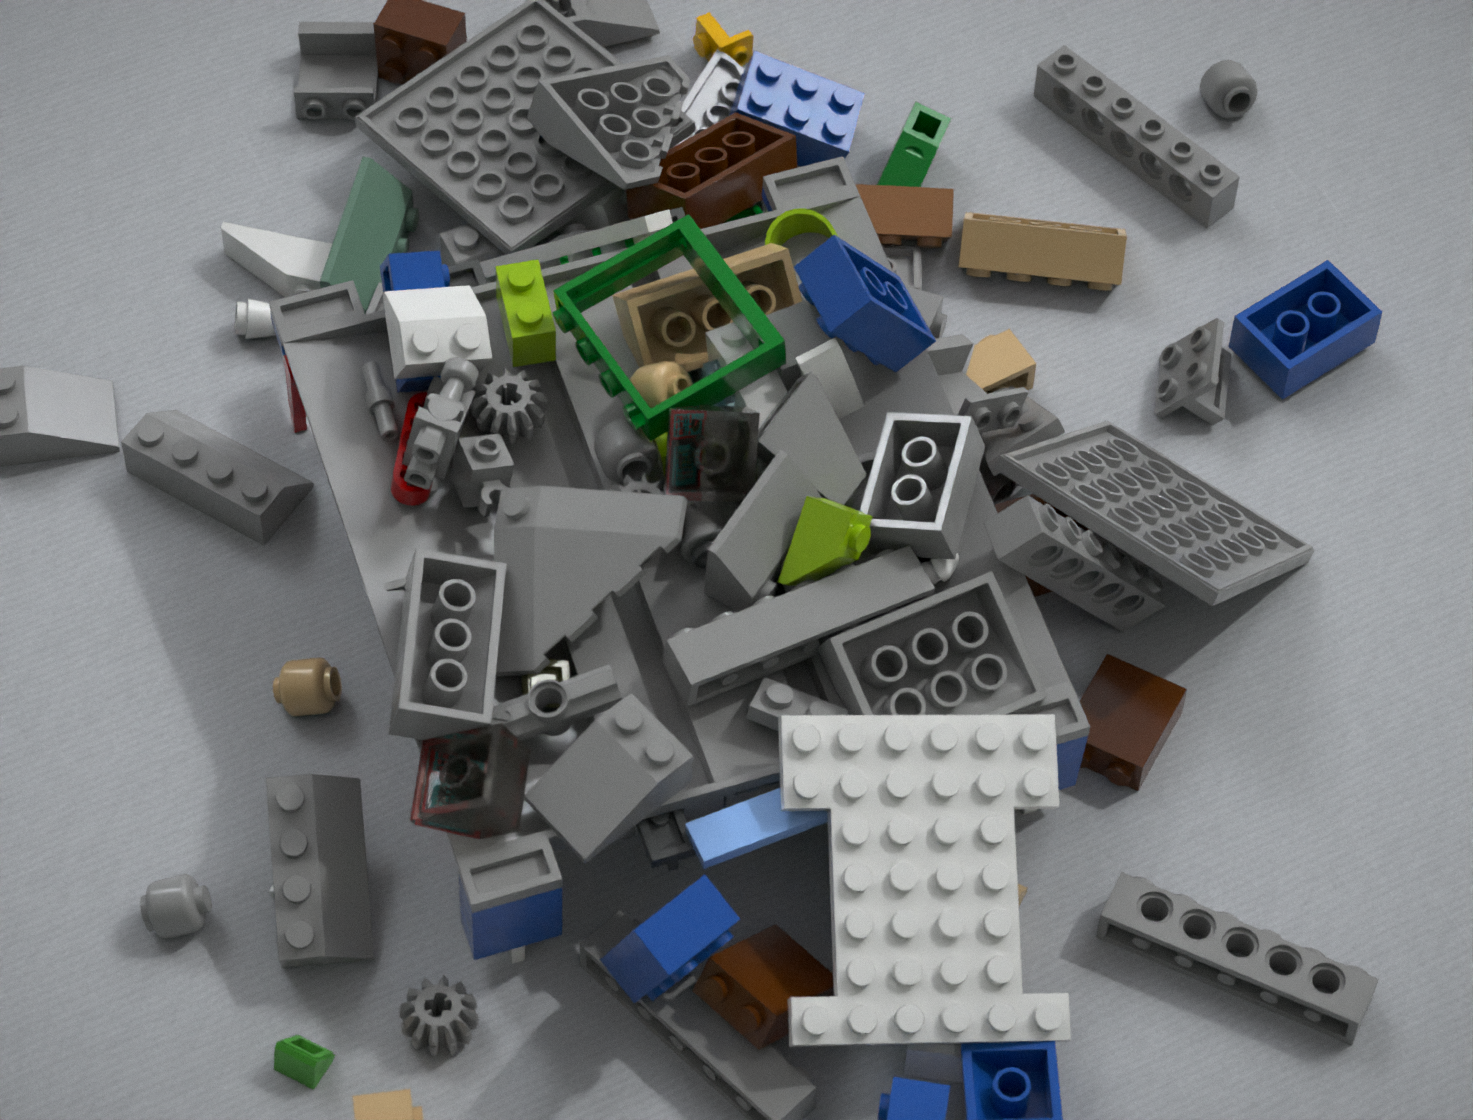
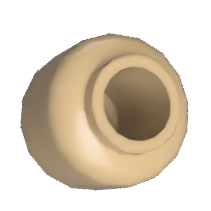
(660, 381)
(307, 686)

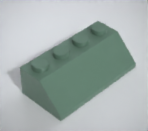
(371, 227)

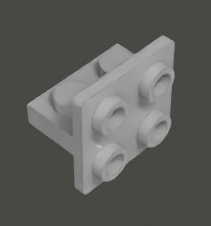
(1195, 374)

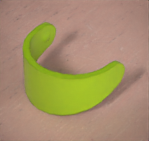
(795, 223)

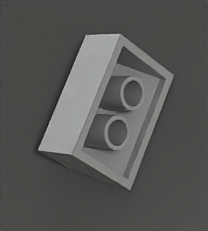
(756, 539)

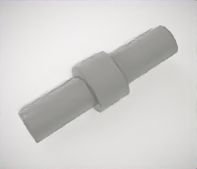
(380, 401)

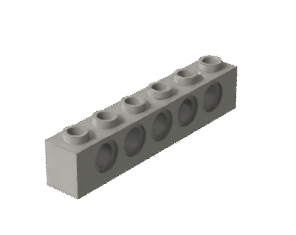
(1136, 136)
(1074, 563)
(1246, 977)

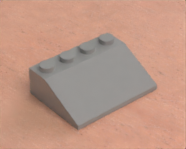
(936, 658)

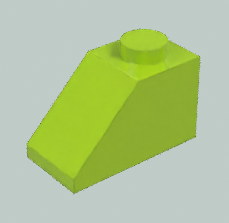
(824, 540)

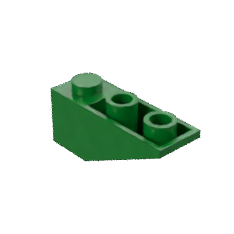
(915, 147)

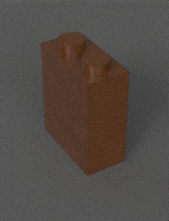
(1128, 720)
(756, 978)

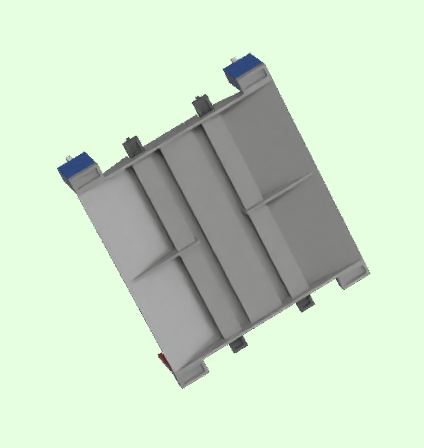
(513, 880)

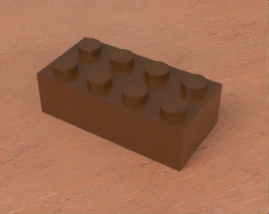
(716, 171)

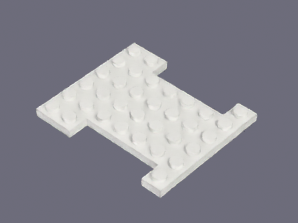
(922, 874)

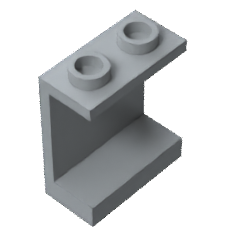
(336, 70)
(988, 410)

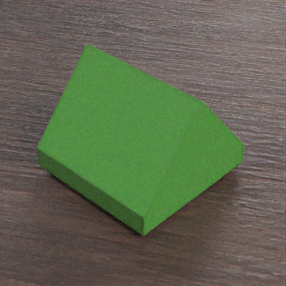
(302, 1060)

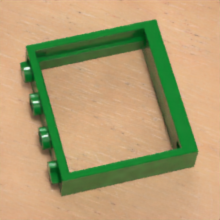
(637, 262)

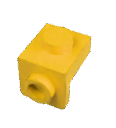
(711, 36)

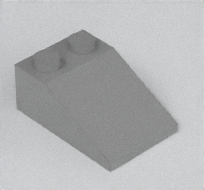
(54, 416)
(611, 778)

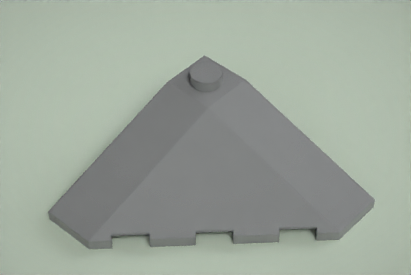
(613, 117)
(566, 556)

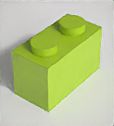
(525, 313)

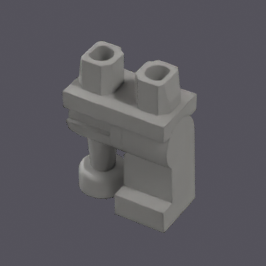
(440, 422)

